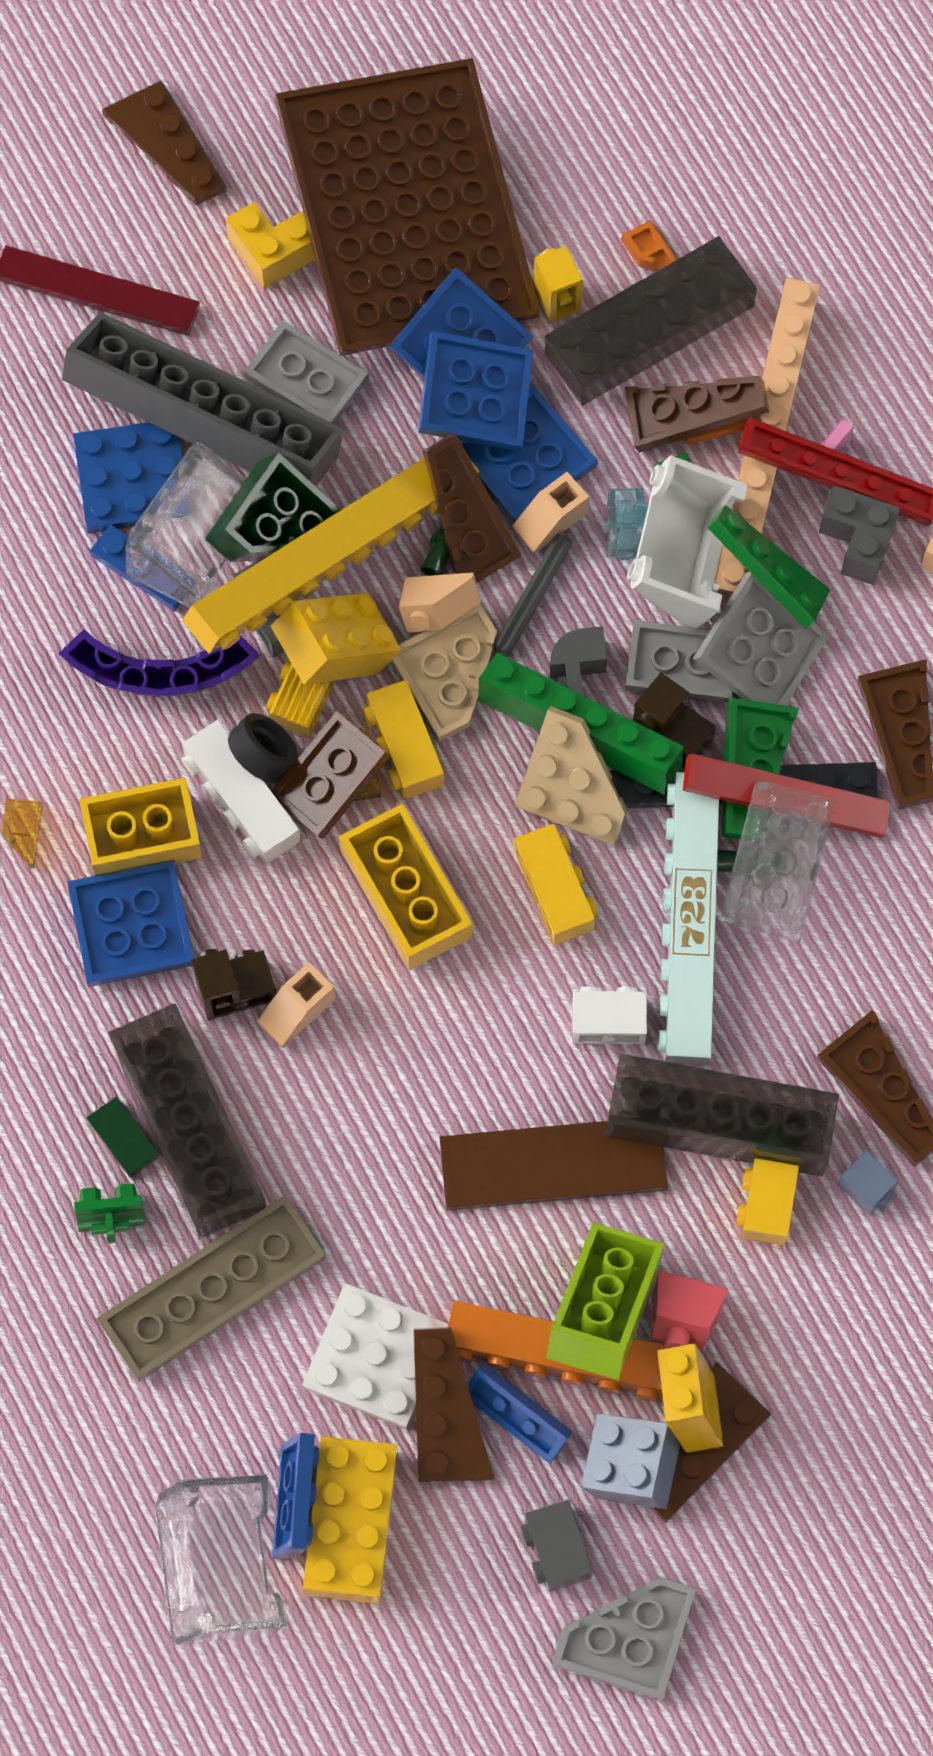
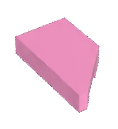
(840, 436)

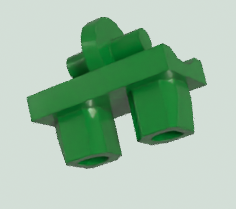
(109, 1214)

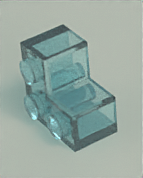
(624, 522)

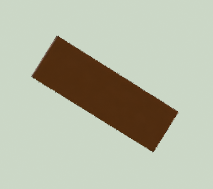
(546, 1166)

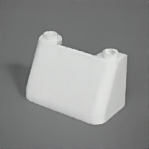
(676, 548)

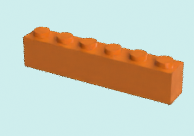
(523, 1341)

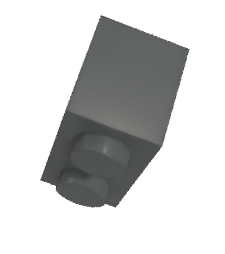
(556, 1546)

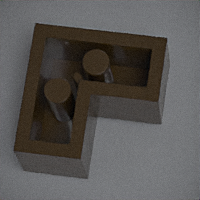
(667, 712)
(232, 984)

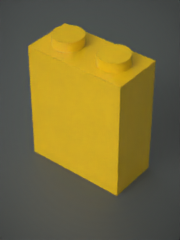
(690, 1398)

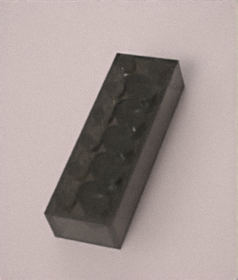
(650, 320)
(721, 1114)
(187, 1121)

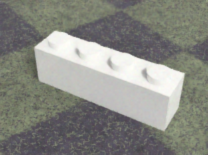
(244, 797)

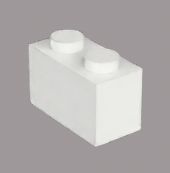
(609, 1016)

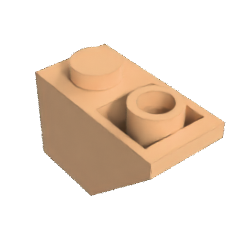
(552, 512)
(297, 1004)

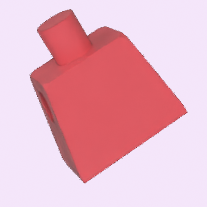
(685, 1310)

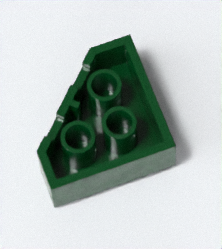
(269, 512)

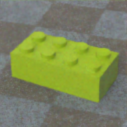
(605, 1301)

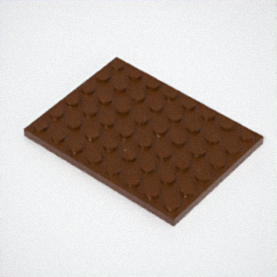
(399, 194)

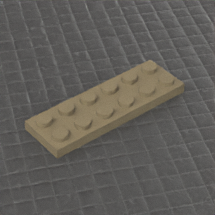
(211, 1288)

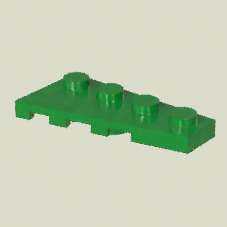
(773, 568)
(755, 739)

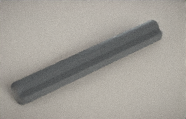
(532, 595)

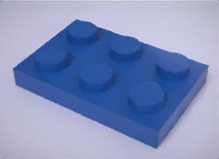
(295, 1496)

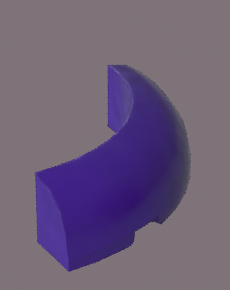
(156, 676)

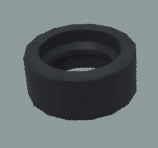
(262, 747)

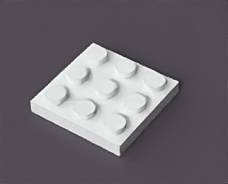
(369, 1356)

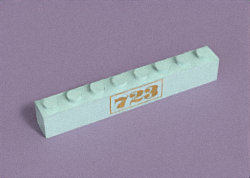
(690, 926)

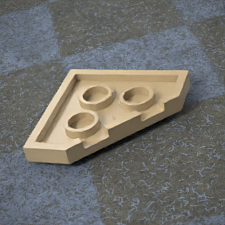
(446, 670)
(571, 780)

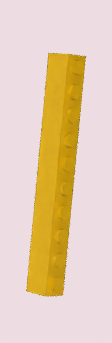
(312, 558)

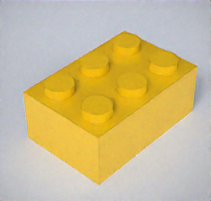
(335, 638)
(140, 826)

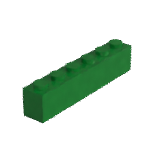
(620, 741)

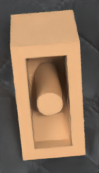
(437, 600)

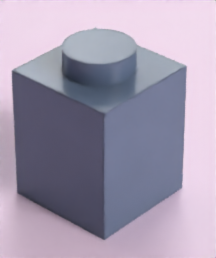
(869, 1184)

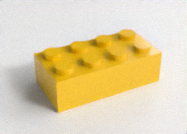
(406, 886)
(350, 1520)

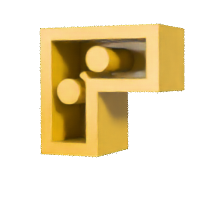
(269, 249)

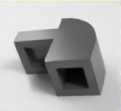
(577, 655)

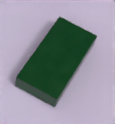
(123, 1137)

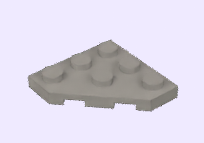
(629, 1639)

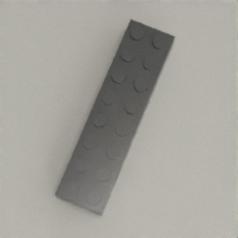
(197, 399)

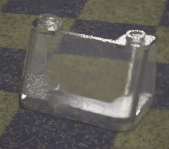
(169, 540)
(217, 1559)

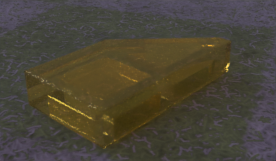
(22, 827)

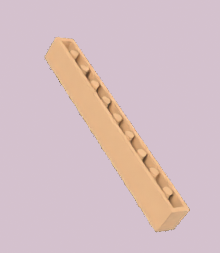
(780, 382)

